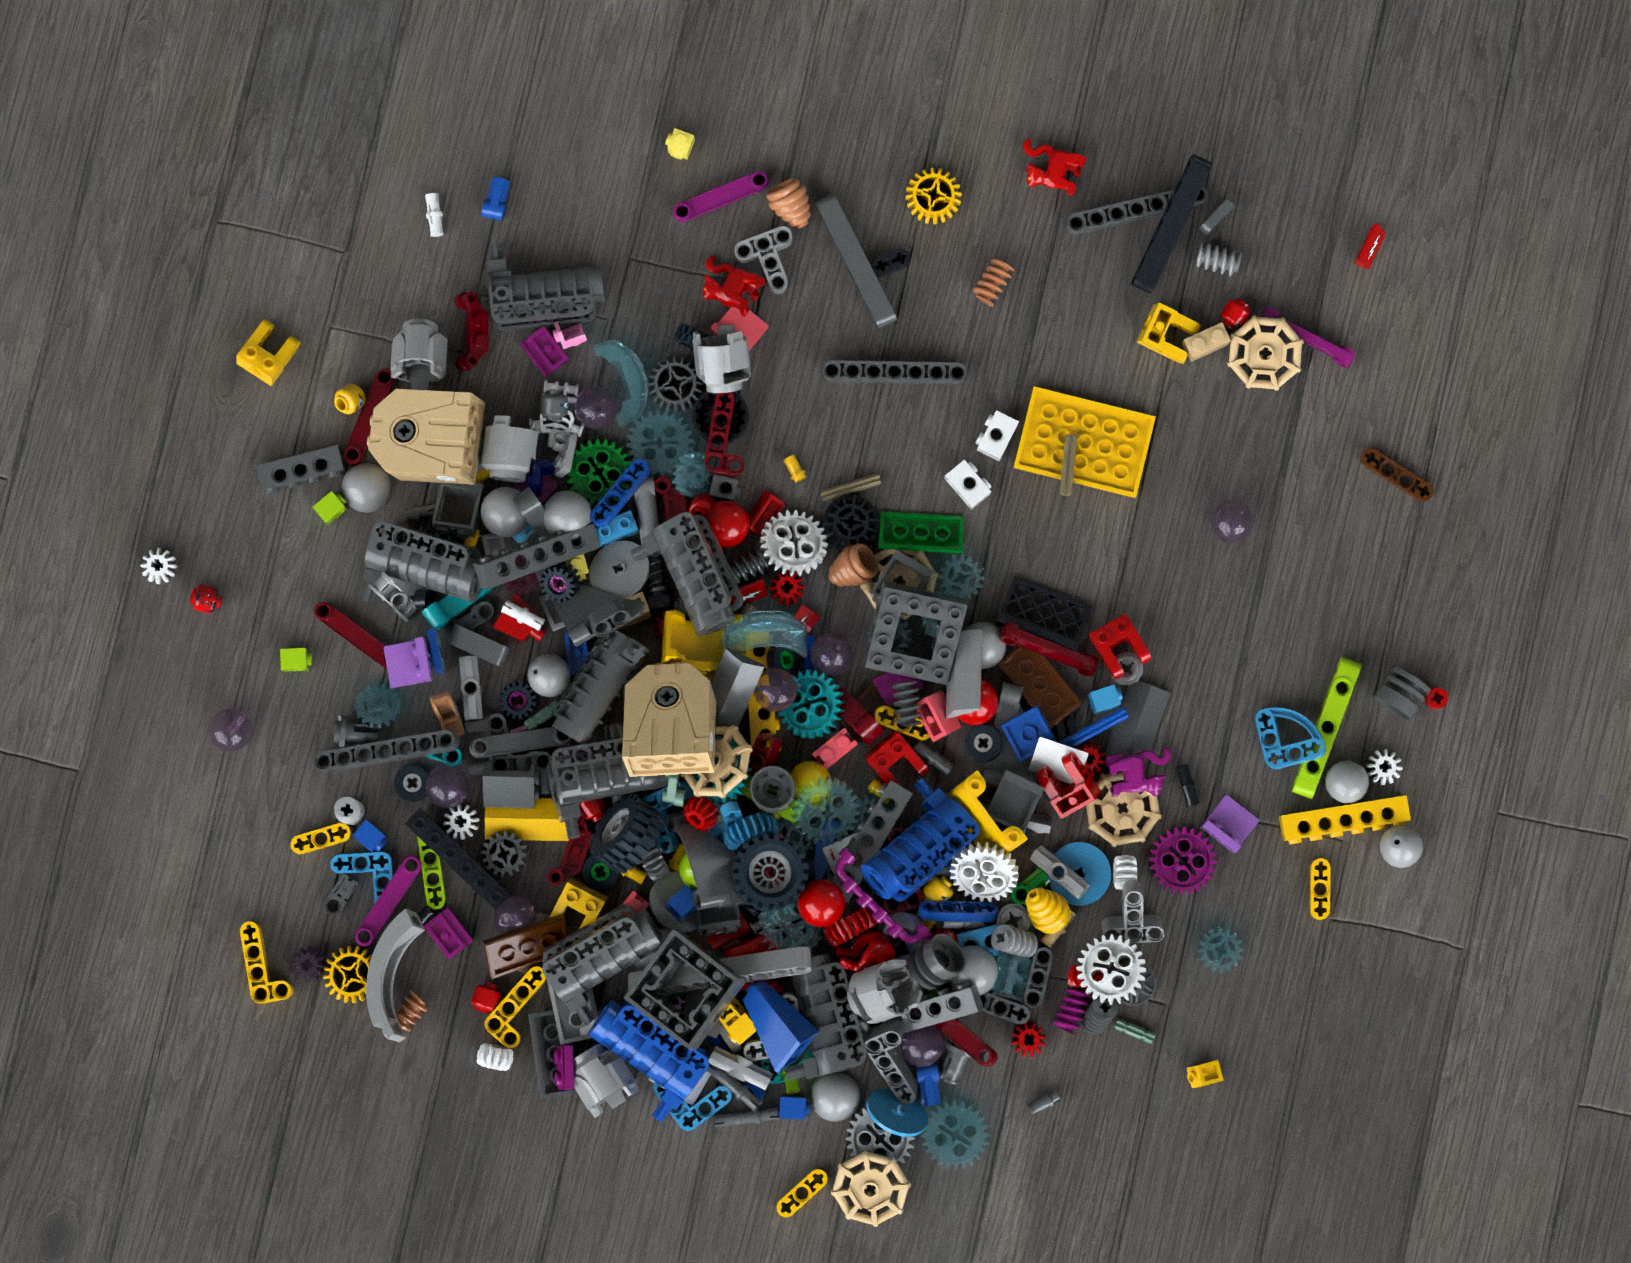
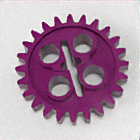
(1168, 874)

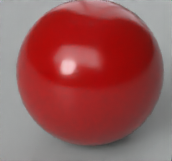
(728, 522)
(988, 706)
(821, 903)

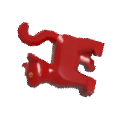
(1058, 164)
(732, 290)

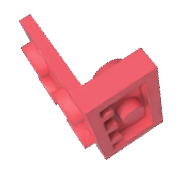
(750, 325)

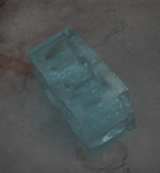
(1011, 976)

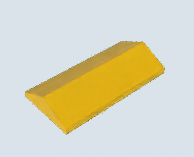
(530, 824)

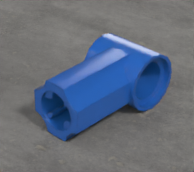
(494, 205)
(928, 1080)

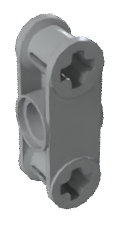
(394, 596)

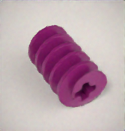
(1071, 1010)

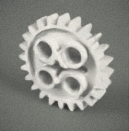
(812, 540)
(984, 872)
(1117, 951)

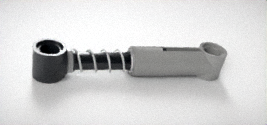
(648, 520)

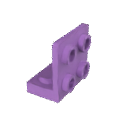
(408, 663)
(1229, 824)

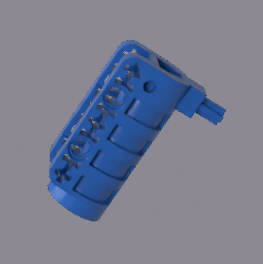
(921, 846)
(650, 1053)

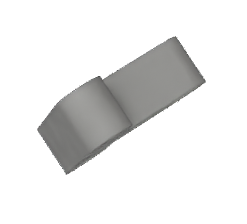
(767, 254)
(1135, 920)

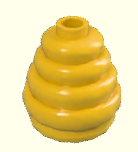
(1047, 910)

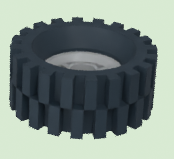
(626, 833)
(794, 874)

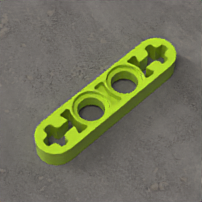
(428, 869)

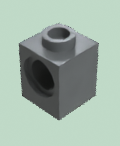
(716, 484)

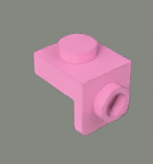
(569, 336)

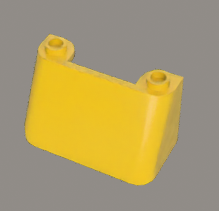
(684, 645)
(966, 795)

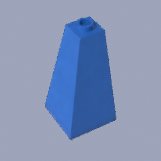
(778, 1024)

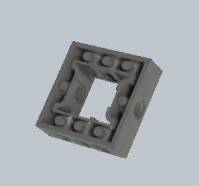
(900, 598)
(647, 988)

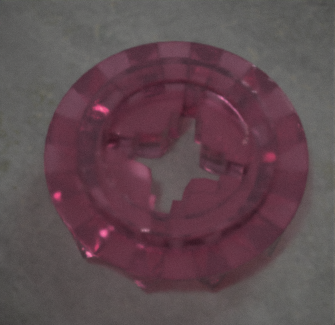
(522, 589)

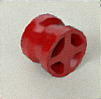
(1432, 699)

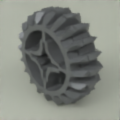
(666, 386)
(655, 864)

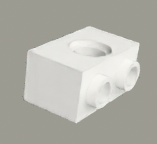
(992, 447)
(973, 496)

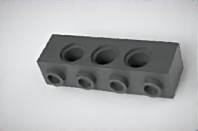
(268, 471)

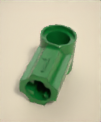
(1034, 880)

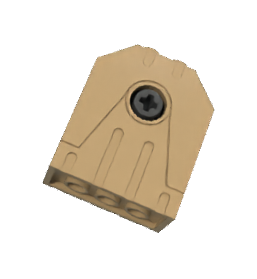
(428, 435)
(669, 721)

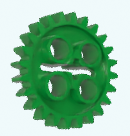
(615, 462)

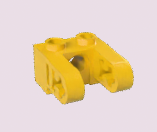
(1155, 329)
(261, 362)
(581, 899)
(738, 1022)

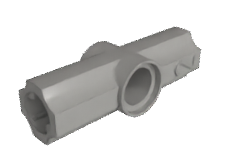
(470, 674)
(1070, 880)
(740, 1067)

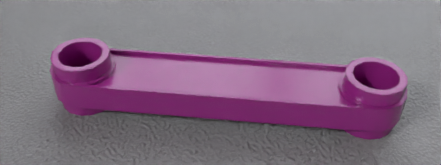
(721, 196)
(1342, 355)
(388, 901)

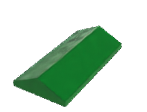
(921, 532)

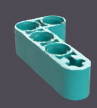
(443, 612)

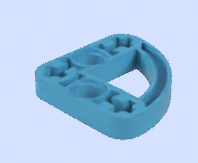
(1277, 748)

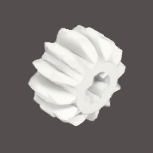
(153, 572)
(1388, 773)
(465, 815)
(1123, 870)
(495, 1056)

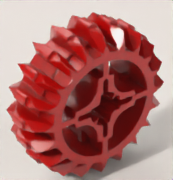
(849, 926)

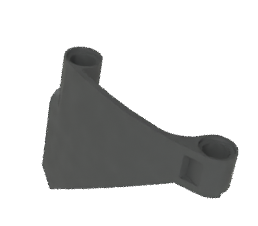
(710, 865)

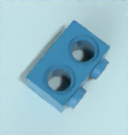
(618, 529)
(1105, 699)
(978, 937)

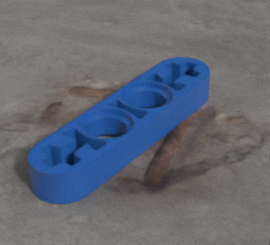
(617, 491)
(935, 911)

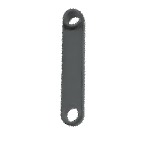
(517, 742)

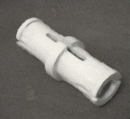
(434, 214)
(523, 615)

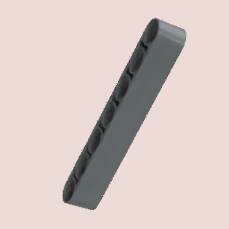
(1125, 209)
(855, 261)
(904, 368)
(376, 751)

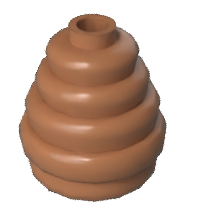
(790, 202)
(853, 566)

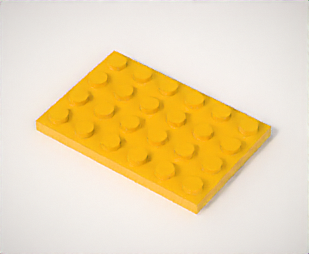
(1108, 444)

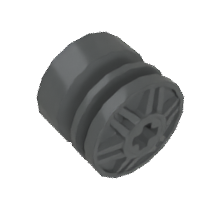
(1404, 690)
(778, 778)
(936, 961)
(1143, 994)

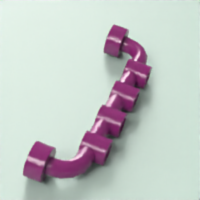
(865, 900)

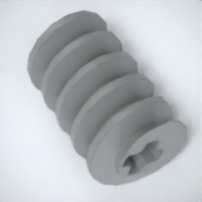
(1218, 259)
(347, 803)
(1014, 941)

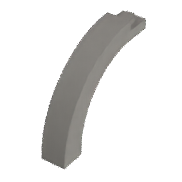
(383, 968)

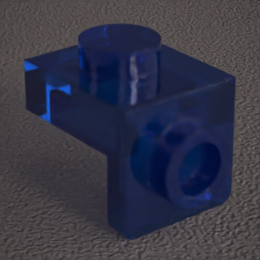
(539, 468)

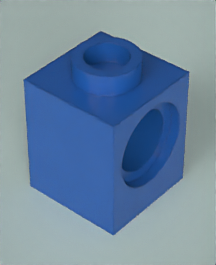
(370, 836)
(681, 904)
(793, 1107)

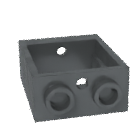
(461, 490)
(908, 563)

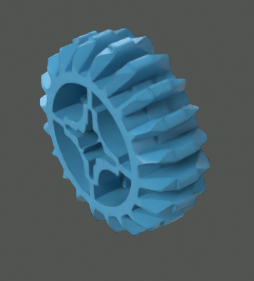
(749, 827)

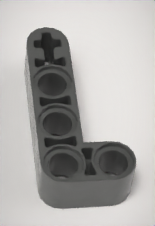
(532, 512)
(989, 1008)
(902, 1085)

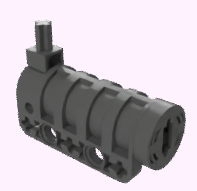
(422, 564)
(695, 570)
(599, 955)
(821, 1009)

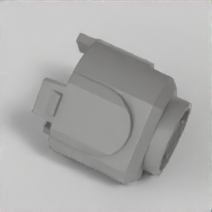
(419, 354)
(722, 359)
(509, 450)
(883, 992)
(602, 1078)

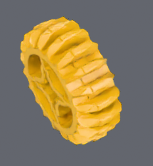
(929, 213)
(346, 982)

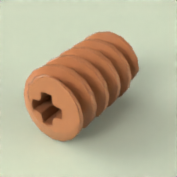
(992, 281)
(410, 1010)

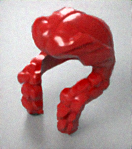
(878, 951)

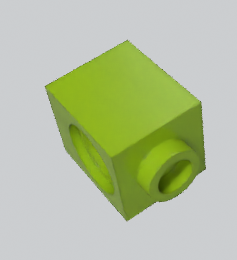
(330, 507)
(295, 659)

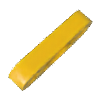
(889, 711)
(304, 837)
(1326, 905)
(793, 1207)

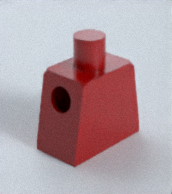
(510, 626)

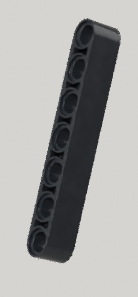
(1171, 223)

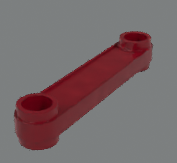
(362, 428)
(352, 633)
(1084, 663)
(966, 1039)

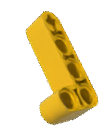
(260, 961)
(519, 1003)

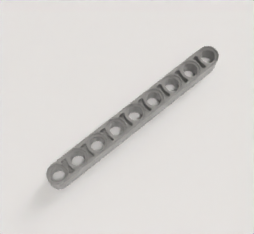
(750, 967)

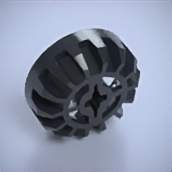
(705, 403)
(832, 520)

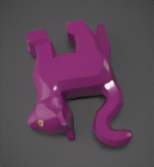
(1133, 772)

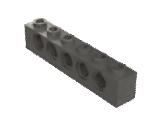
(486, 567)
(900, 797)
(966, 993)

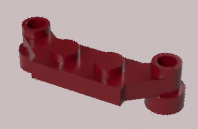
(476, 331)
(674, 502)
(574, 854)

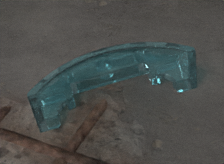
(633, 378)
(765, 629)

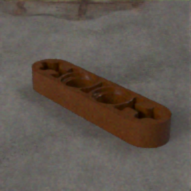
(1395, 477)

